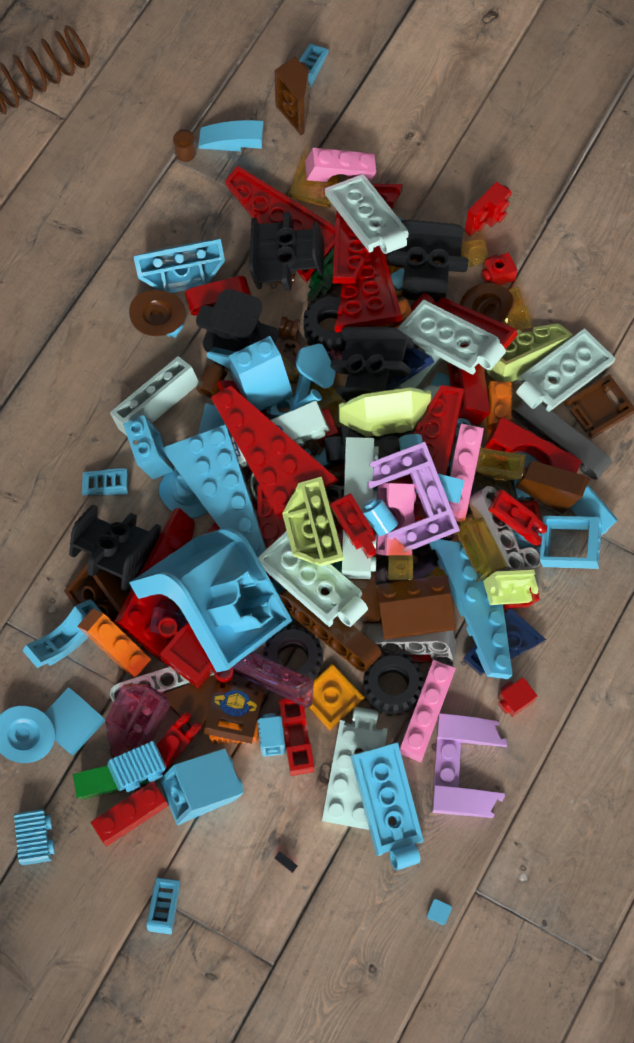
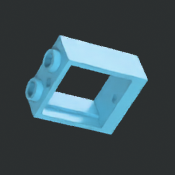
(148, 449)
(592, 524)

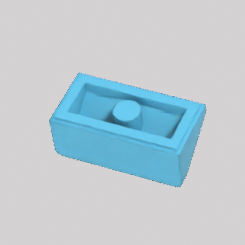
(592, 506)

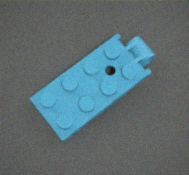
(387, 794)

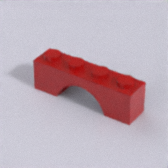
(511, 438)

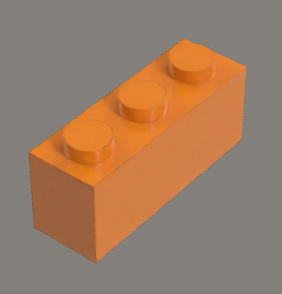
(114, 642)

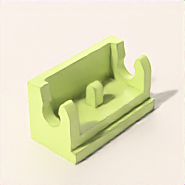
(510, 587)

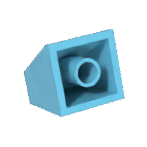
(260, 374)
(201, 785)

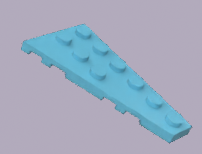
(216, 478)
(484, 620)

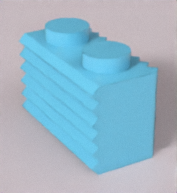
(271, 735)
(137, 766)
(33, 837)

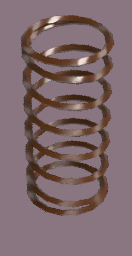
(43, 73)

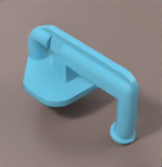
(313, 366)

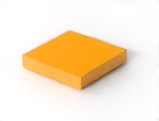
(333, 697)

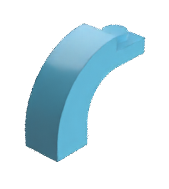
(61, 640)

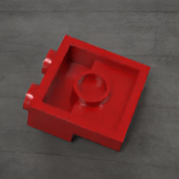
(488, 209)

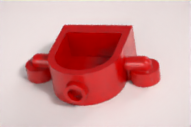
(187, 655)

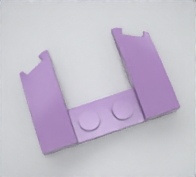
(419, 464)
(447, 795)

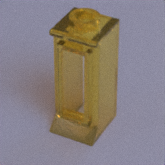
(480, 547)
(400, 567)

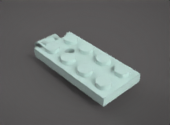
(362, 209)
(446, 333)
(571, 368)
(306, 581)
(343, 797)

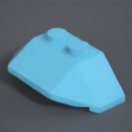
(180, 265)

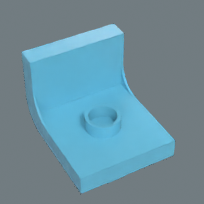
(220, 593)

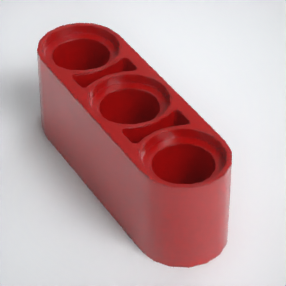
(208, 293)

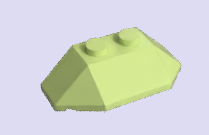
(385, 411)
(312, 525)

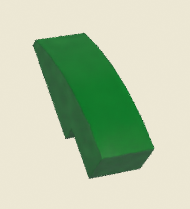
(96, 783)

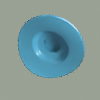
(177, 494)
(25, 734)

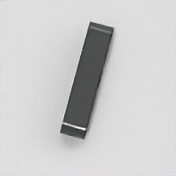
(562, 435)

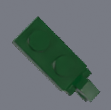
(322, 283)

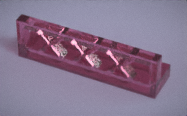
(276, 678)

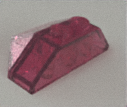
(135, 717)

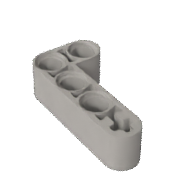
(502, 533)
(439, 645)

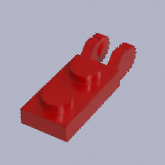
(517, 517)
(176, 741)

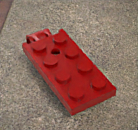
(504, 332)

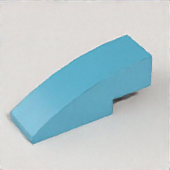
(232, 135)

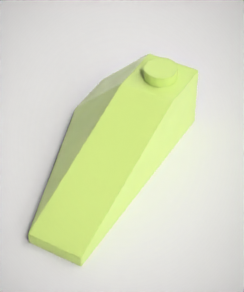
(528, 350)

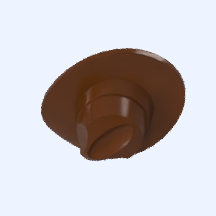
(489, 300)
(156, 312)

